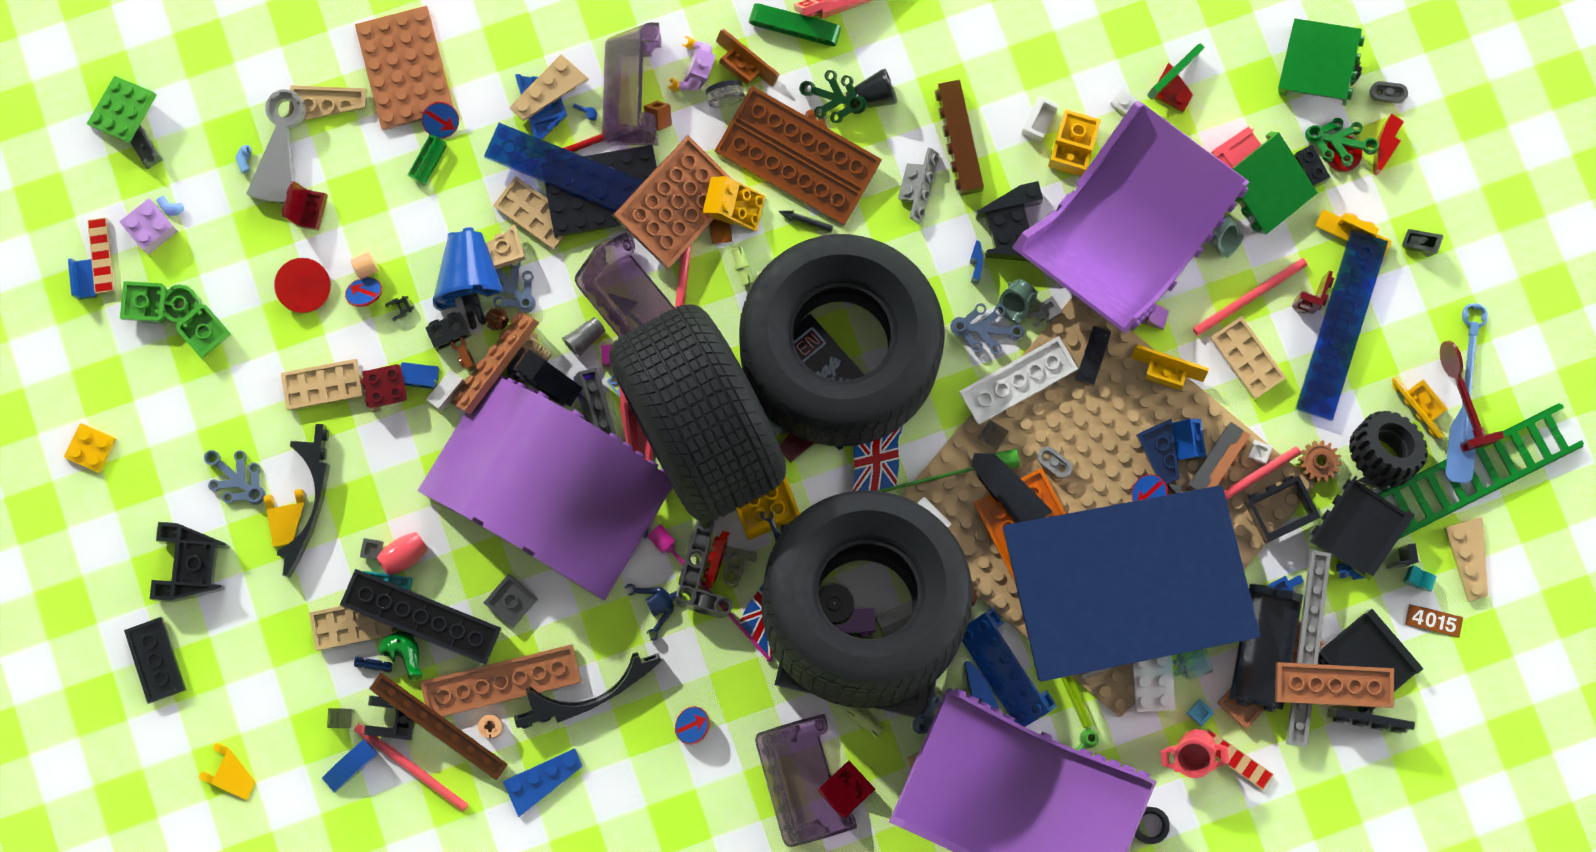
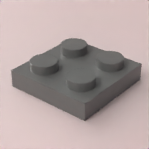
(510, 600)

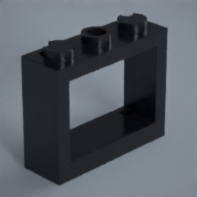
(1312, 513)

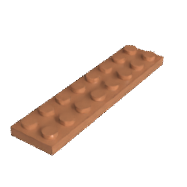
(501, 681)

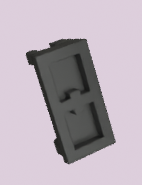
(145, 148)

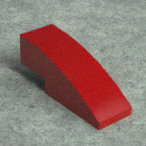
(1387, 142)

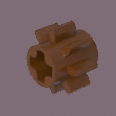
(496, 319)

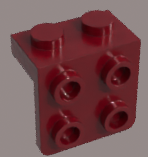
(304, 207)
(1309, 303)
(383, 386)
(846, 789)

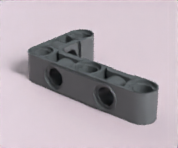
(690, 577)

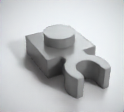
(1047, 310)

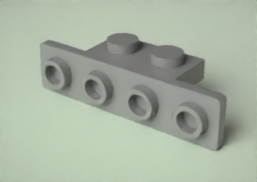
(917, 184)

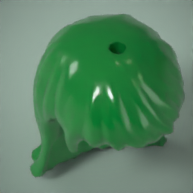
(405, 647)

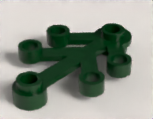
(836, 97)

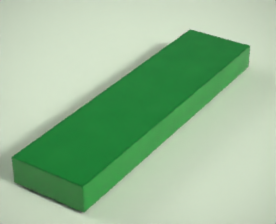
(1175, 71)

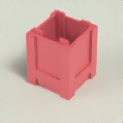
(1237, 147)

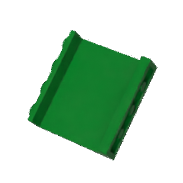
(1321, 60)
(1275, 184)

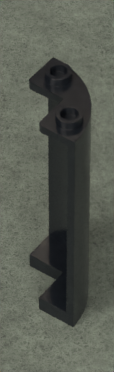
(1256, 659)

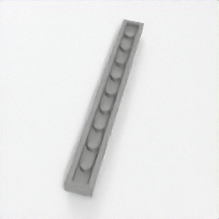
(1309, 639)

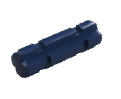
(372, 664)

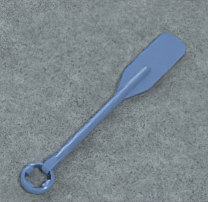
(1458, 463)

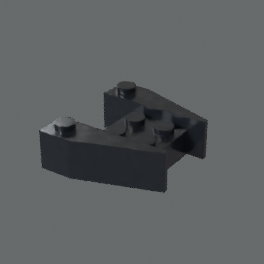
(1009, 220)
(543, 377)
(192, 564)

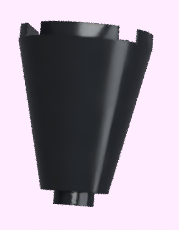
(876, 90)

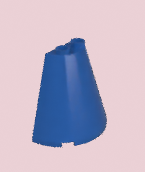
(465, 269)

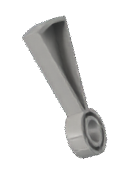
(276, 165)

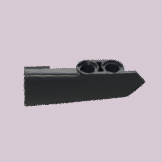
(1008, 489)

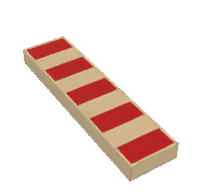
(101, 255)
(1243, 764)

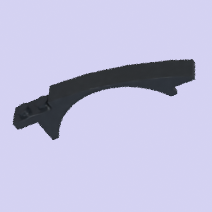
(313, 455)
(544, 707)

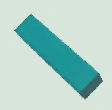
(402, 581)

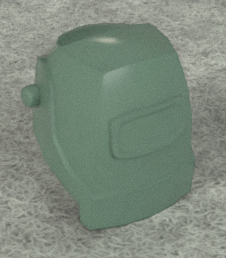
(1227, 237)
(1017, 300)

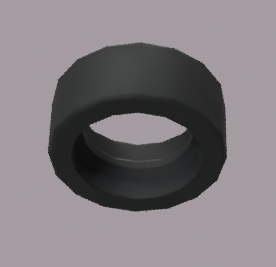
(1164, 831)

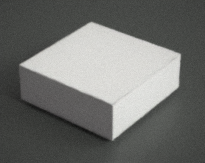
(1259, 452)

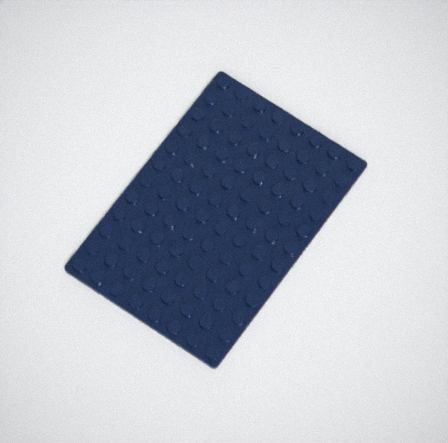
(1130, 582)

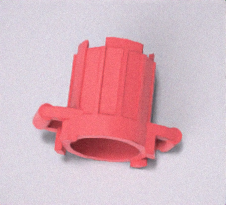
(1195, 754)

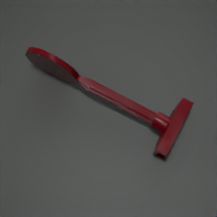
(1453, 365)

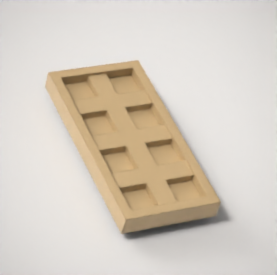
(528, 210)
(1247, 357)
(322, 384)
(344, 627)

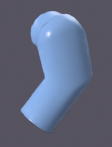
(242, 158)
(170, 208)

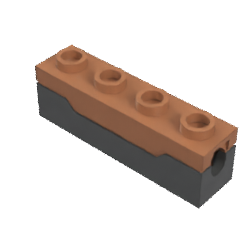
(1220, 458)

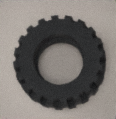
(1400, 436)

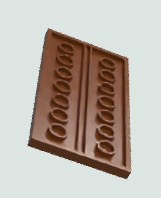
(798, 155)

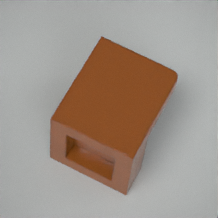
(662, 113)

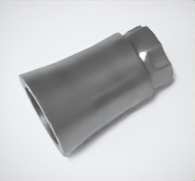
(583, 336)

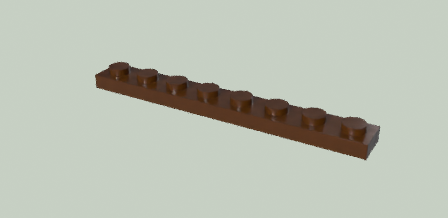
(438, 726)

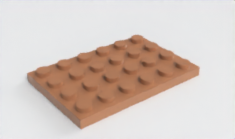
(403, 66)
(669, 204)

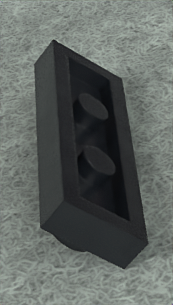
(1093, 356)

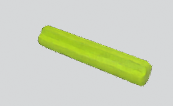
(1077, 701)

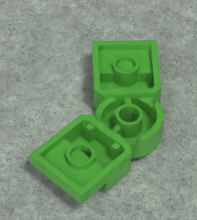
(156, 304)

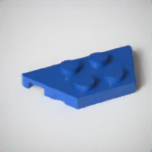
(546, 119)

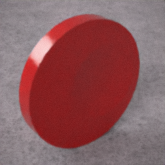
(302, 285)

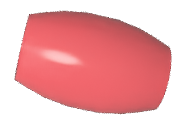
(402, 553)

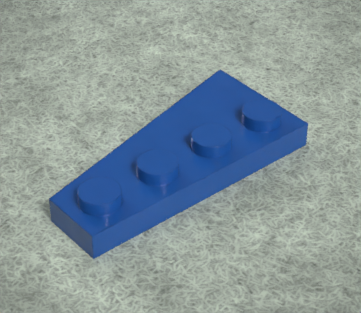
(535, 783)

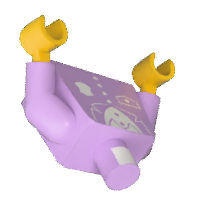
(698, 68)

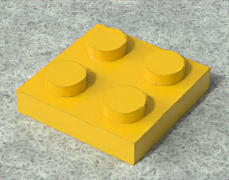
(90, 448)

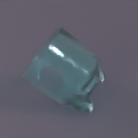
(1192, 664)

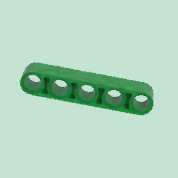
(794, 24)

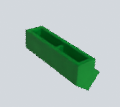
(427, 159)

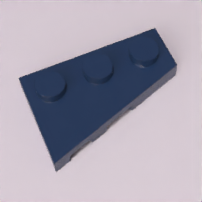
(1160, 450)

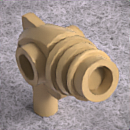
(534, 345)

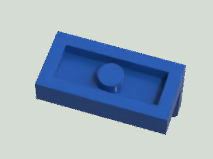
(81, 279)
(420, 375)
(1189, 439)

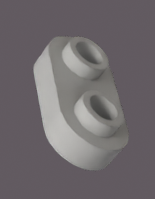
(1055, 461)

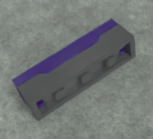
(594, 401)

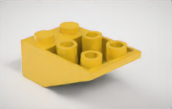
(733, 203)

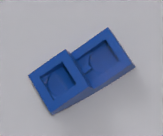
(977, 258)

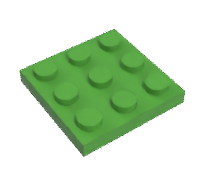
(121, 109)

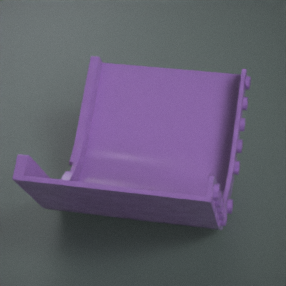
(1134, 218)
(549, 484)
(1010, 789)

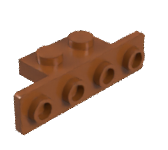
(743, 61)

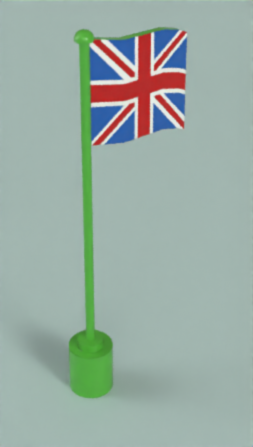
(878, 465)

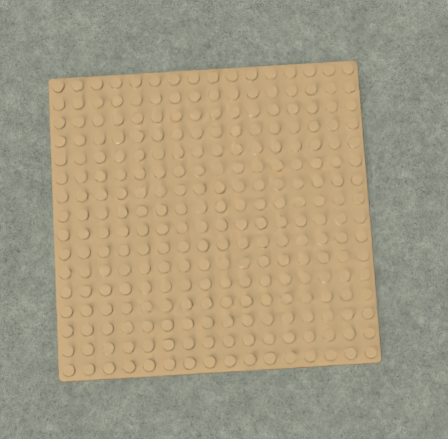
(1097, 434)

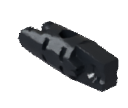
(473, 307)

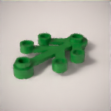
(1338, 140)

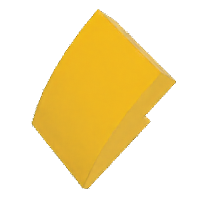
(1074, 143)

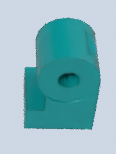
(1419, 579)

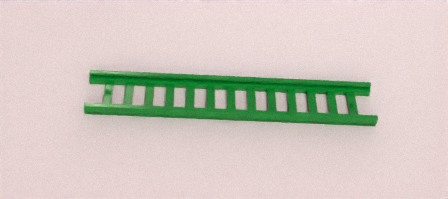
(1531, 466)

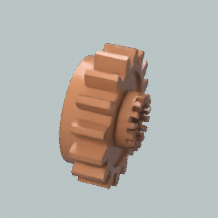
(1329, 458)

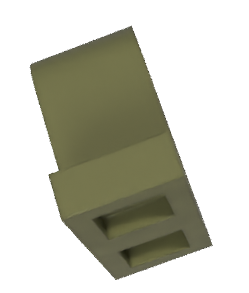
(736, 568)

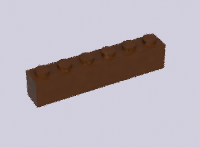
(960, 137)

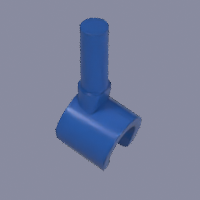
(591, 112)

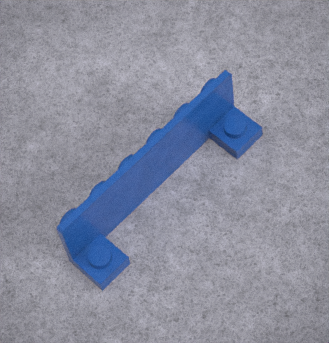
(1004, 670)

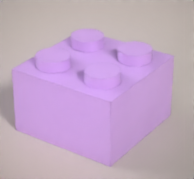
(148, 226)

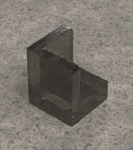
(993, 434)
(339, 718)

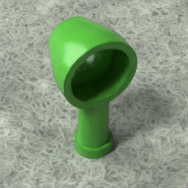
(1084, 742)

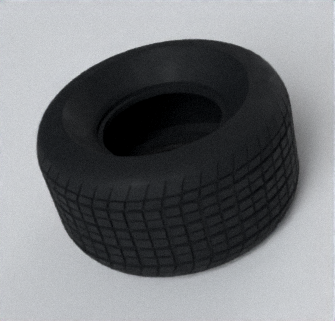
(852, 272)
(698, 412)
(878, 530)

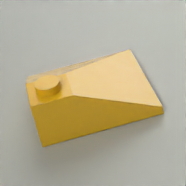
(778, 501)

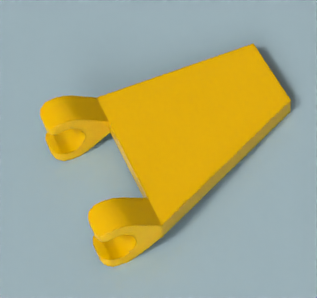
(284, 519)
(230, 775)

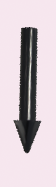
(790, 215)

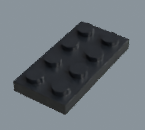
(155, 660)
(1364, 719)

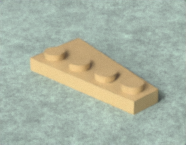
(548, 88)
(328, 100)
(506, 248)
(1468, 551)

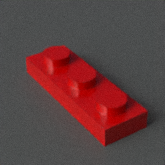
(715, 558)

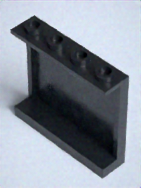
(1360, 528)
(1370, 644)

